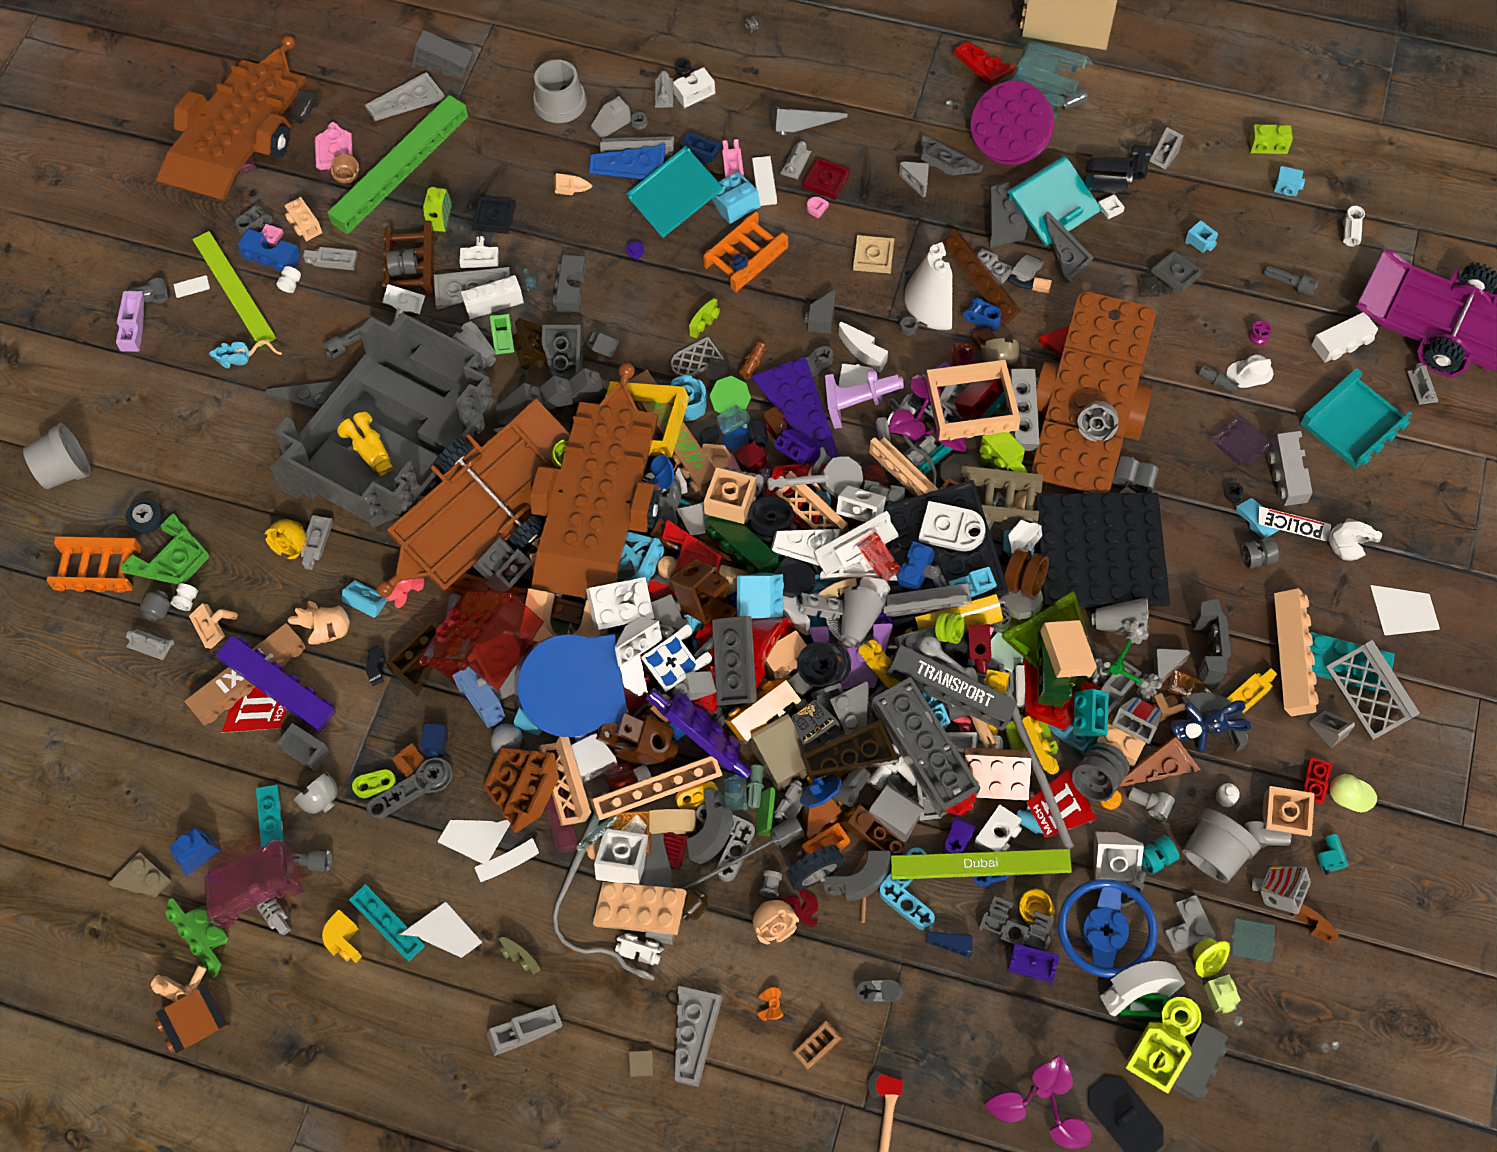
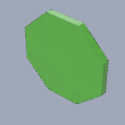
(728, 393)

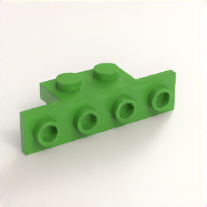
(198, 933)

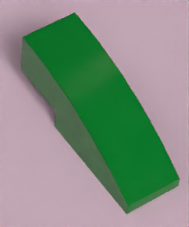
(1150, 1008)

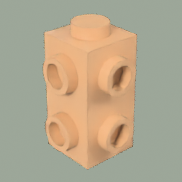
(303, 219)

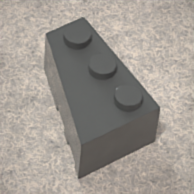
(441, 55)
(1005, 217)

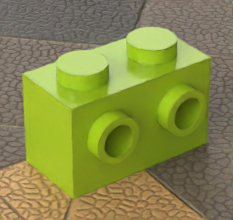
(1270, 139)

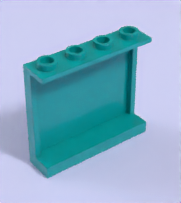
(1354, 421)

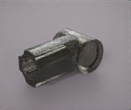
(305, 102)

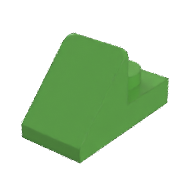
(502, 334)

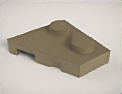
(140, 877)

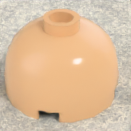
(774, 920)

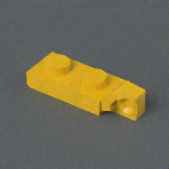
(1253, 689)

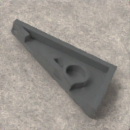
(1069, 251)
(305, 396)

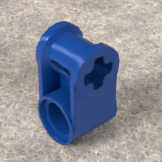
(980, 314)

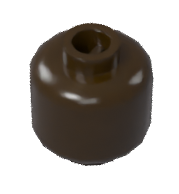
(694, 904)

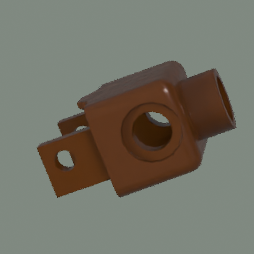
(700, 582)
(650, 735)

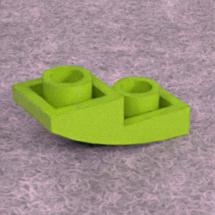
(704, 316)

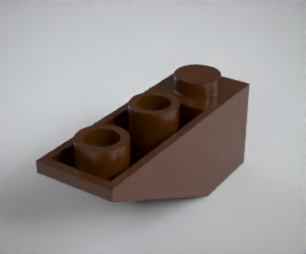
(870, 830)

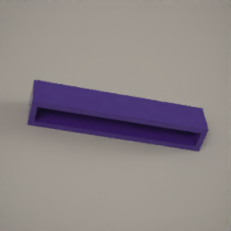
(276, 684)

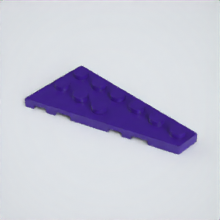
(796, 395)

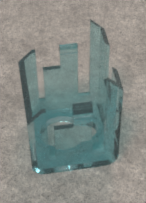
(1041, 68)

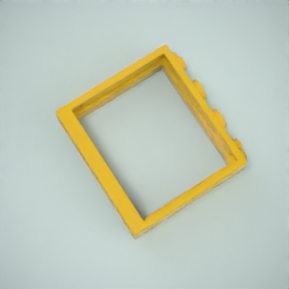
(661, 394)

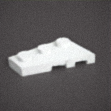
(802, 543)

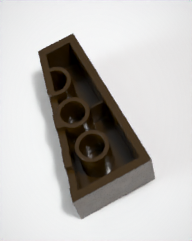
(855, 751)

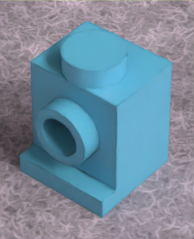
(1202, 237)

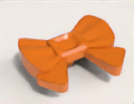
(773, 1012)

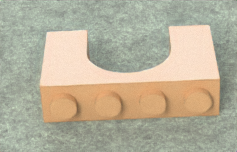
(542, 603)

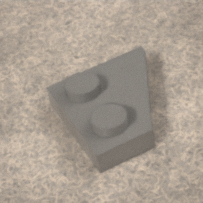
(852, 707)

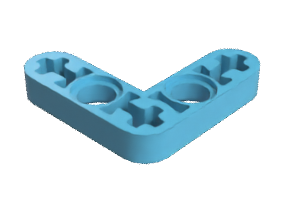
(899, 887)

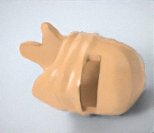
(327, 622)

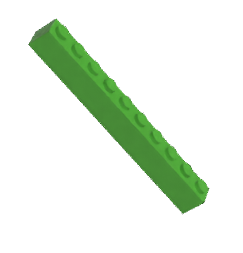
(397, 164)

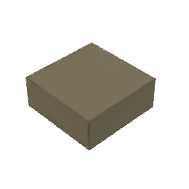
(641, 1063)

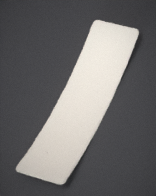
(507, 861)

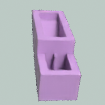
(130, 321)

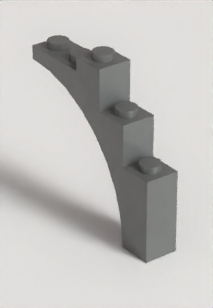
(556, 392)

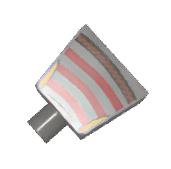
(1284, 887)

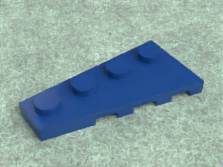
(628, 163)

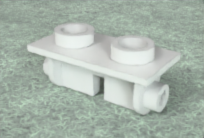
(648, 949)

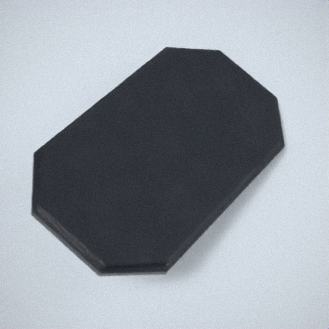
(1125, 1116)

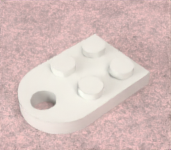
(950, 527)

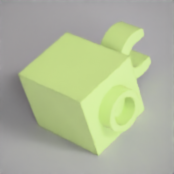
(1222, 994)

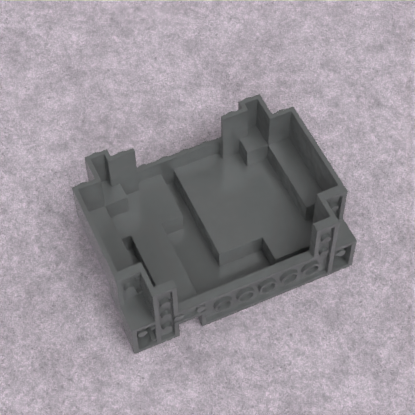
(420, 399)

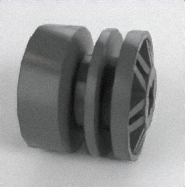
(1100, 772)

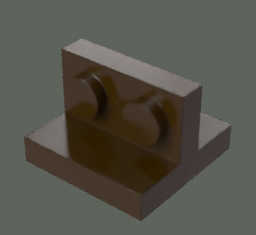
(528, 343)

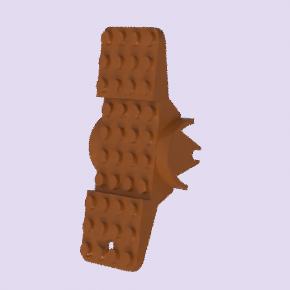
(1101, 364)

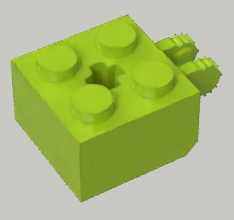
(1002, 452)

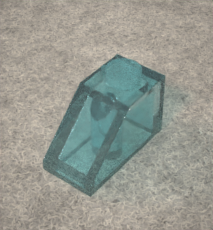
(735, 793)

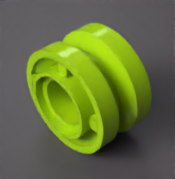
(949, 627)

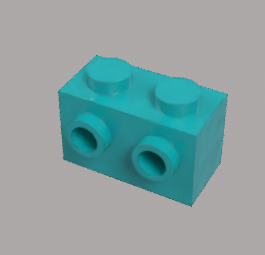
(1091, 713)

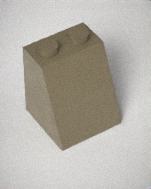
(779, 752)

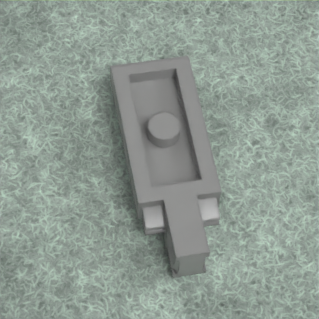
(331, 258)
(316, 540)

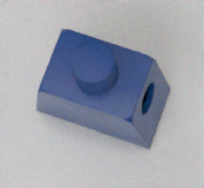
(193, 850)

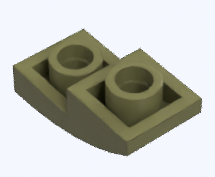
(515, 951)

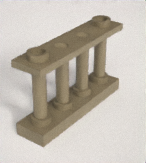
(1006, 480)

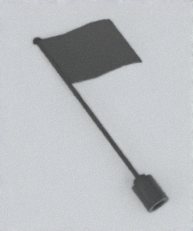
(659, 873)

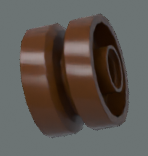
(1026, 573)

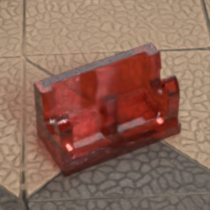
(879, 557)

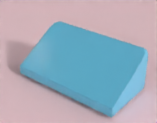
(363, 598)

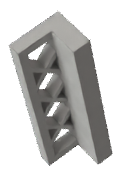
(622, 144)
(928, 600)

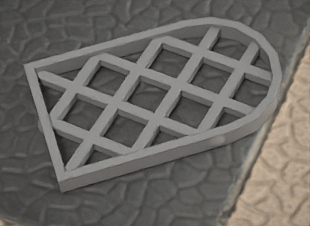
(686, 350)

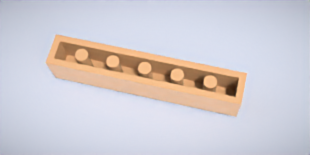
(1295, 652)
(655, 787)

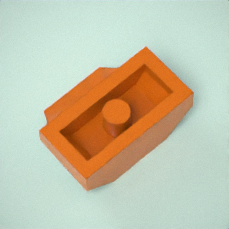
(829, 836)

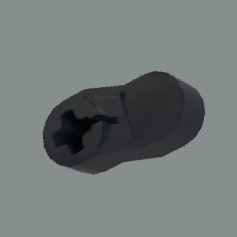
(375, 665)

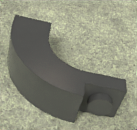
(1207, 701)

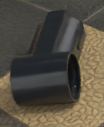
(1141, 157)

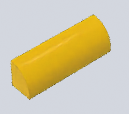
(982, 611)

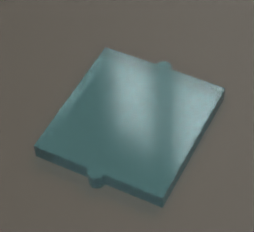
(596, 833)
(1253, 940)

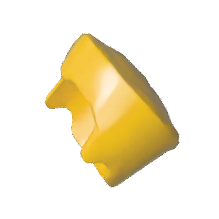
(1034, 901)

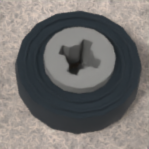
(150, 522)

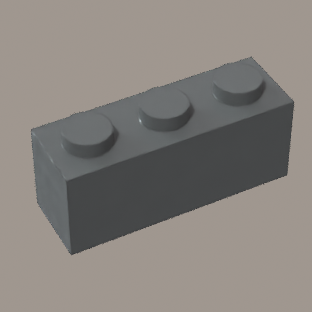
(1205, 1051)

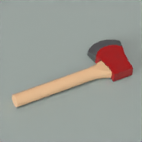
(880, 1086)

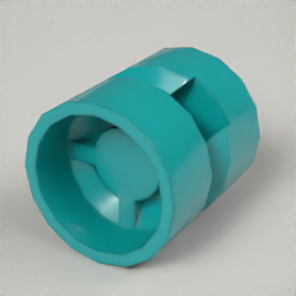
(1159, 853)

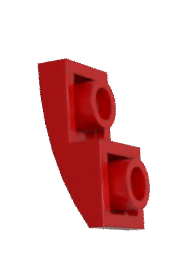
(1317, 779)

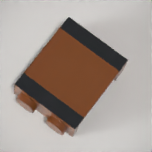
(191, 1019)

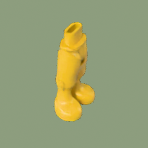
(371, 446)

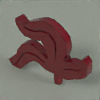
(809, 909)

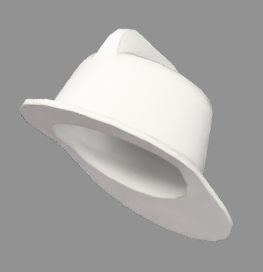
(1251, 372)

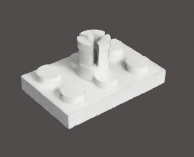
(619, 603)

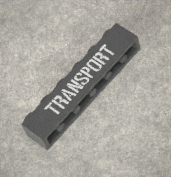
(952, 687)

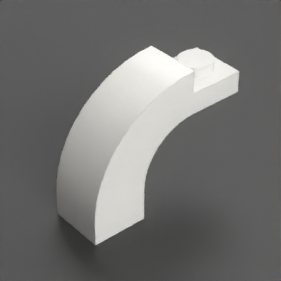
(1141, 980)

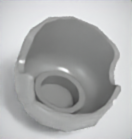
(506, 737)

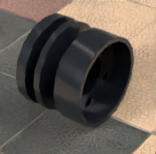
(813, 664)

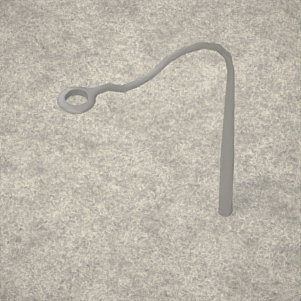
(578, 857)

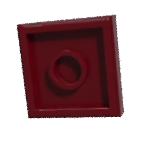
(826, 178)

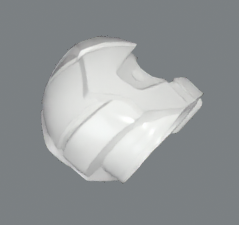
(1347, 535)

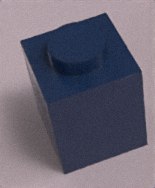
(434, 740)

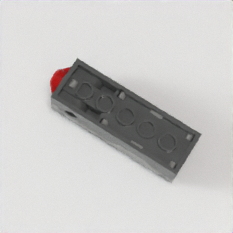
(926, 749)

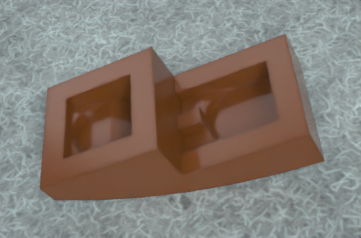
(1321, 927)

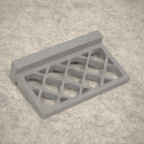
(1385, 676)

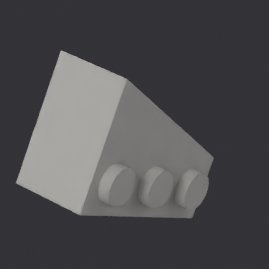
(1288, 469)

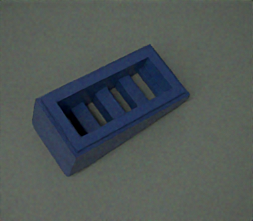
(955, 943)

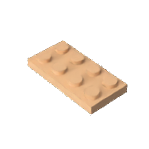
(640, 908)

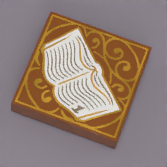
(635, 823)

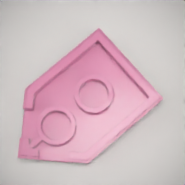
(330, 144)

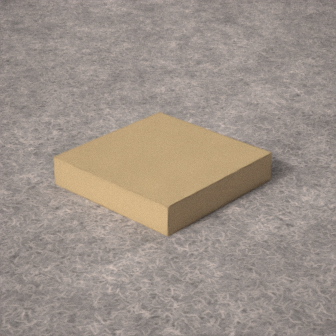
(873, 254)

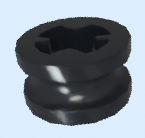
(682, 71)
(1234, 486)

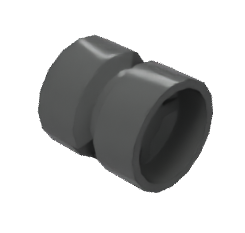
(402, 262)
(1259, 553)

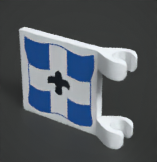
(673, 660)

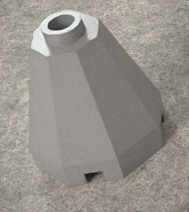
(473, 338)

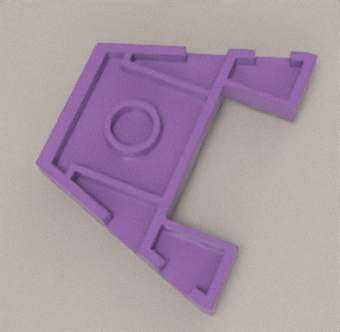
(860, 671)

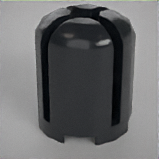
(1109, 165)

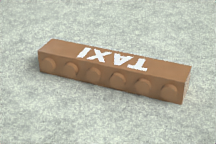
(229, 686)

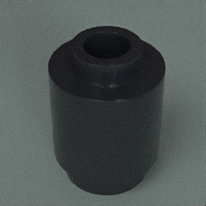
(757, 432)

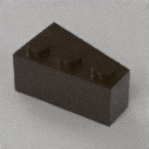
(404, 661)

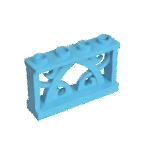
(648, 562)

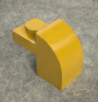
(337, 934)

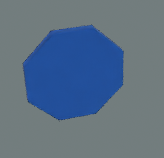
(820, 791)

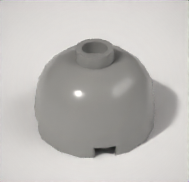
(1098, 421)
(318, 795)

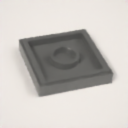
(1177, 271)

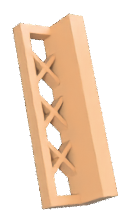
(900, 467)
(814, 502)
(573, 785)

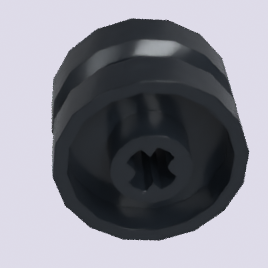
(770, 515)

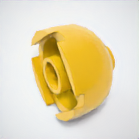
(286, 537)

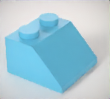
(760, 595)

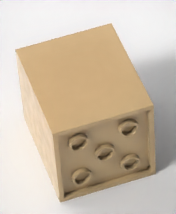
(1069, 21)

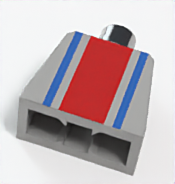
(1138, 719)

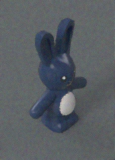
(1212, 722)

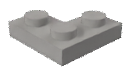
(1194, 926)

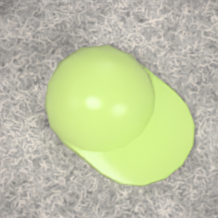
(1352, 793)

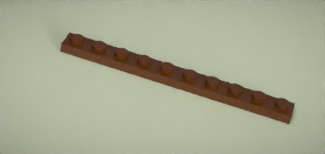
(562, 609)

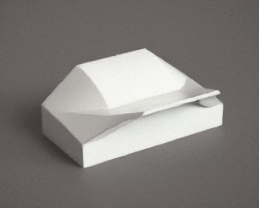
(1024, 536)

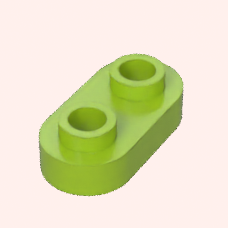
(374, 782)

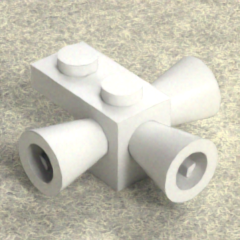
(880, 775)

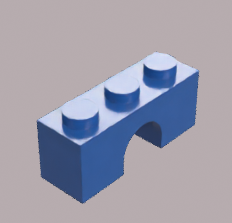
(254, 247)

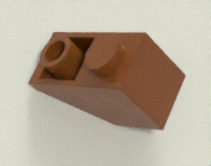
(817, 817)

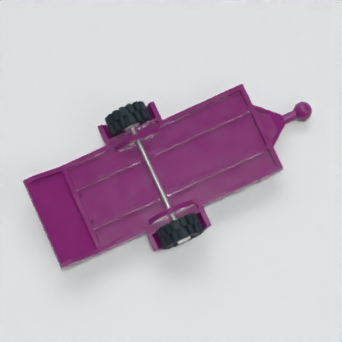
(1448, 317)

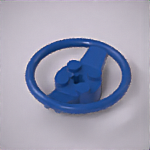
(1106, 915)

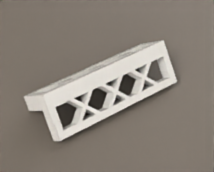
(826, 555)

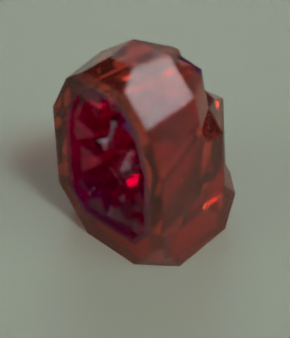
(962, 354)

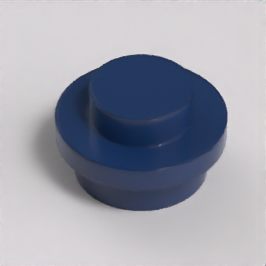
(739, 262)

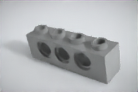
(1026, 380)

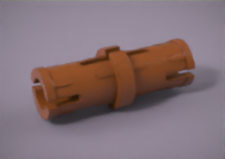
(752, 360)

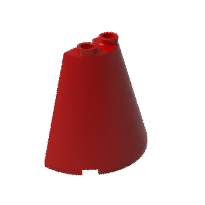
(765, 636)

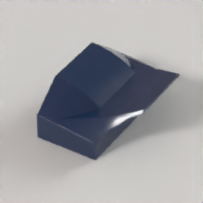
(702, 148)

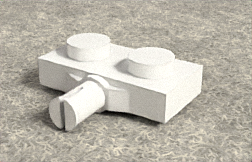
(479, 255)
(403, 300)
(849, 552)

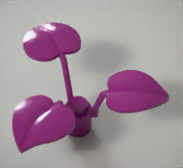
(905, 424)
(1048, 1079)

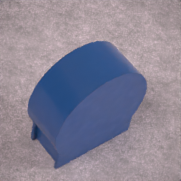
(570, 684)

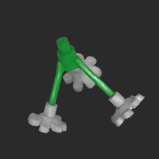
(1148, 683)

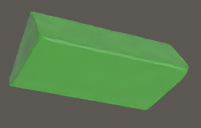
(765, 813)

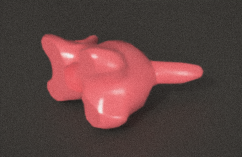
(401, 590)

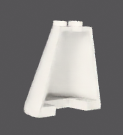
(930, 291)

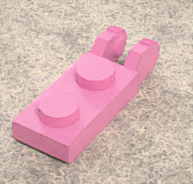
(732, 159)

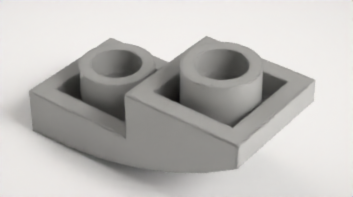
(1027, 268)
(999, 269)

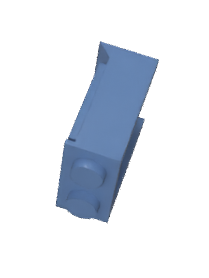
(481, 697)

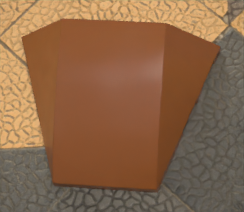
(522, 784)

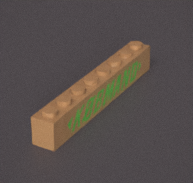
(687, 450)

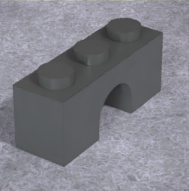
(571, 271)

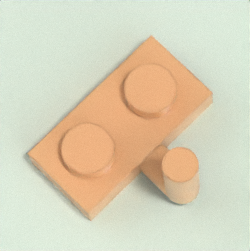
(207, 624)

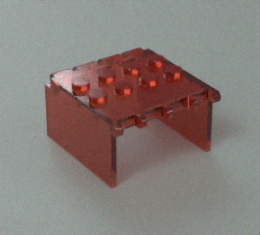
(484, 634)

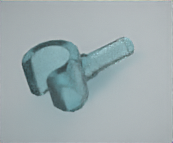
(529, 281)

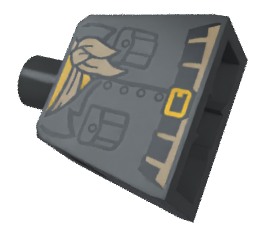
(814, 724)

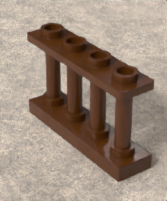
(425, 266)

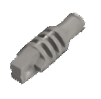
(274, 915)

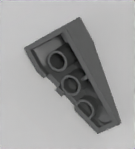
(563, 349)

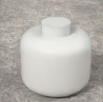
(1227, 795)

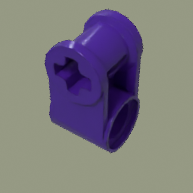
(959, 836)

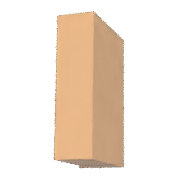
(1068, 649)

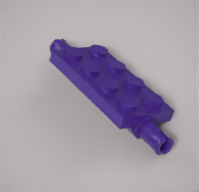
(701, 730)

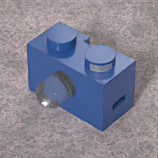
(918, 567)

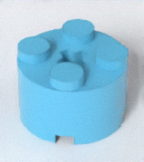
(697, 396)

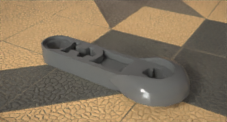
(669, 505)
(414, 787)

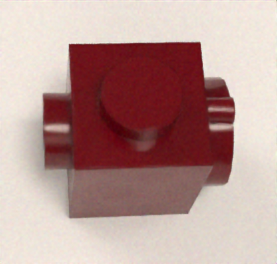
(751, 457)

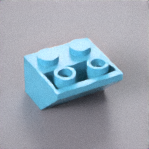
(736, 198)

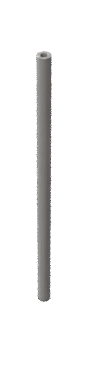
(1041, 777)

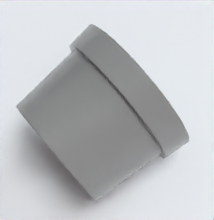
(548, 98)
(57, 458)
(1219, 845)

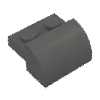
(502, 566)

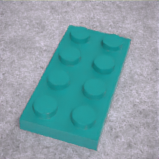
(1329, 649)

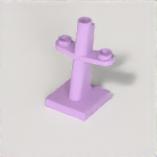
(840, 398)

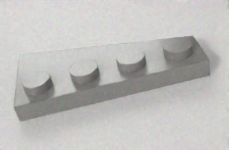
(450, 285)
(696, 1024)

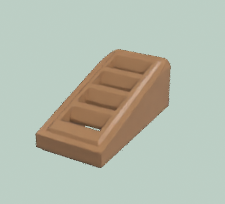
(812, 1038)

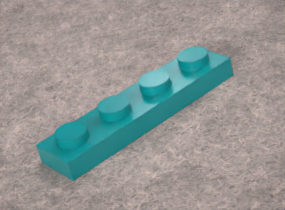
(386, 922)

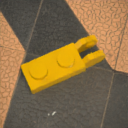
(877, 661)
(1040, 746)

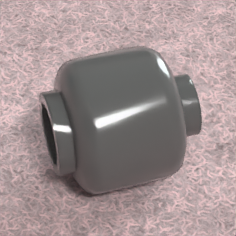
(155, 606)

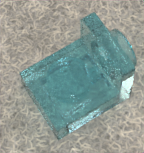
(733, 419)

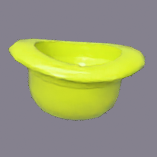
(1210, 956)

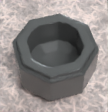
(908, 325)

